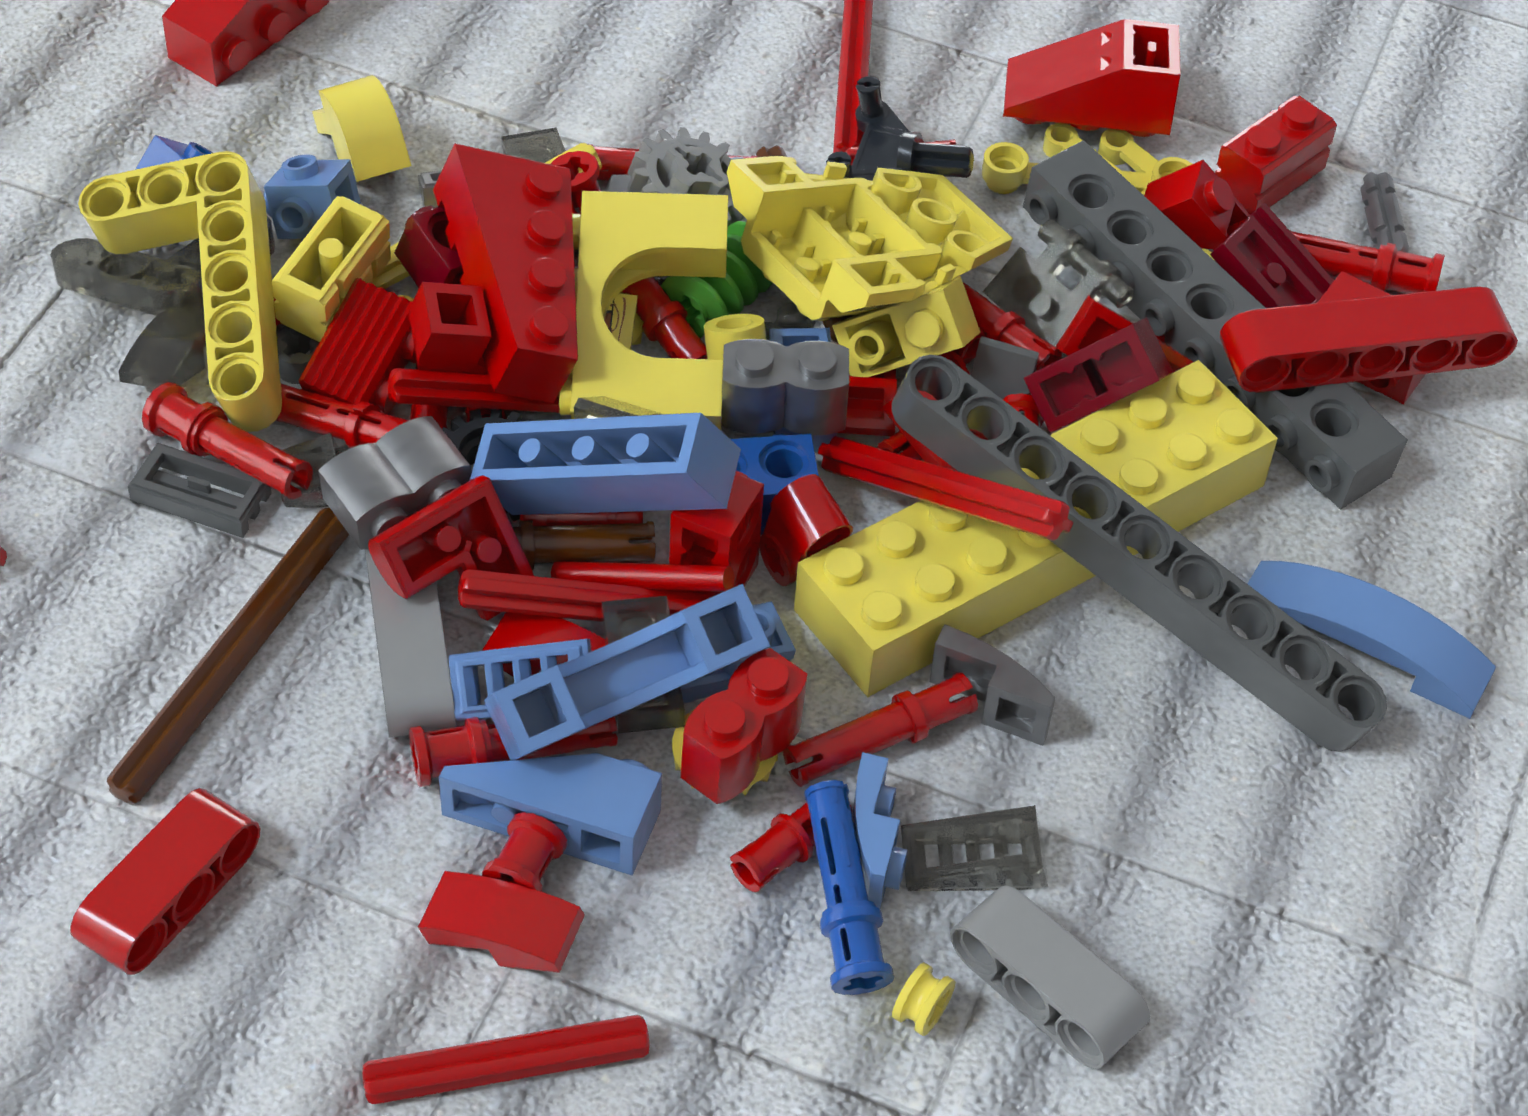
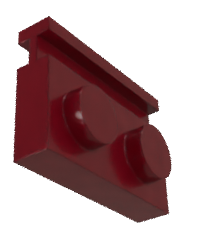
(1271, 262)

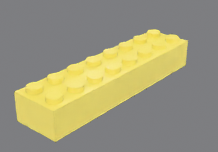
(894, 585)

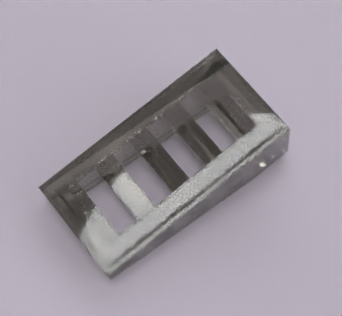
(996, 828)

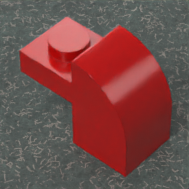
(450, 327)

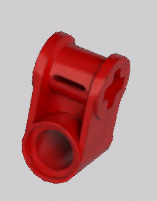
(800, 524)

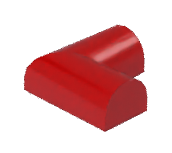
(448, 535)

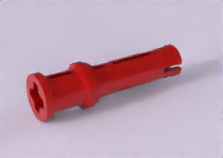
(1380, 267)
(206, 432)
(482, 744)

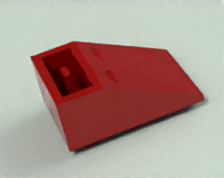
(1101, 78)

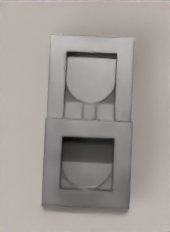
(1011, 694)

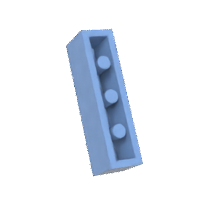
(608, 464)

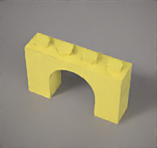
(625, 241)

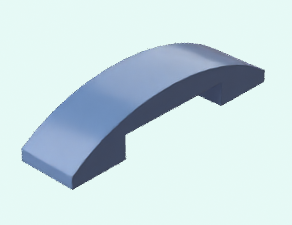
(1383, 626)

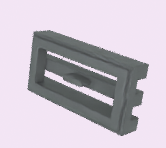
(194, 496)

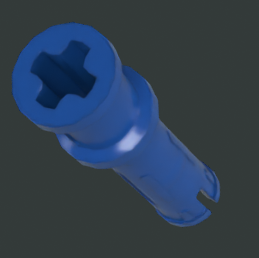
(850, 917)

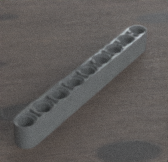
(1166, 562)

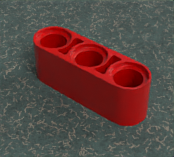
(165, 881)

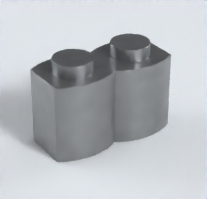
(785, 387)
(392, 478)

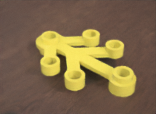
(1008, 164)

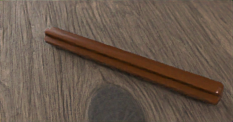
(226, 659)

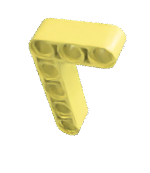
(224, 208)

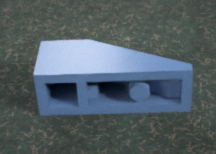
(594, 799)

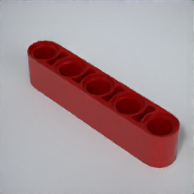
(1367, 339)

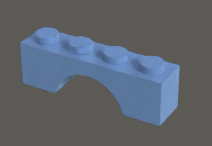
(626, 672)

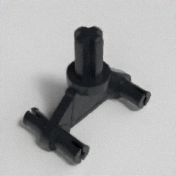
(893, 146)

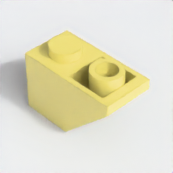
(908, 330)

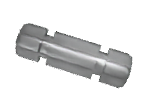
(1383, 211)

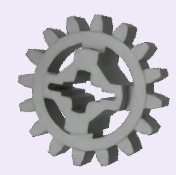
(682, 167)

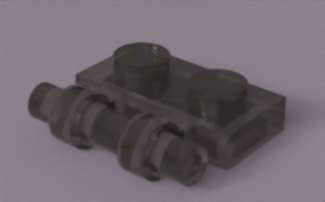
(1044, 301)

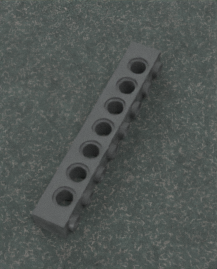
(1188, 298)

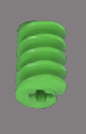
(716, 296)

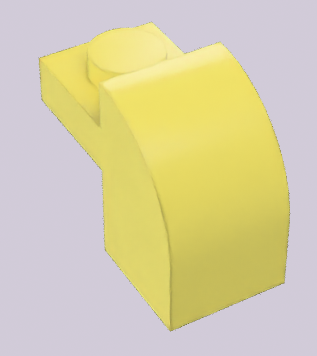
(363, 127)

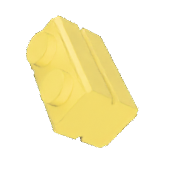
(315, 279)

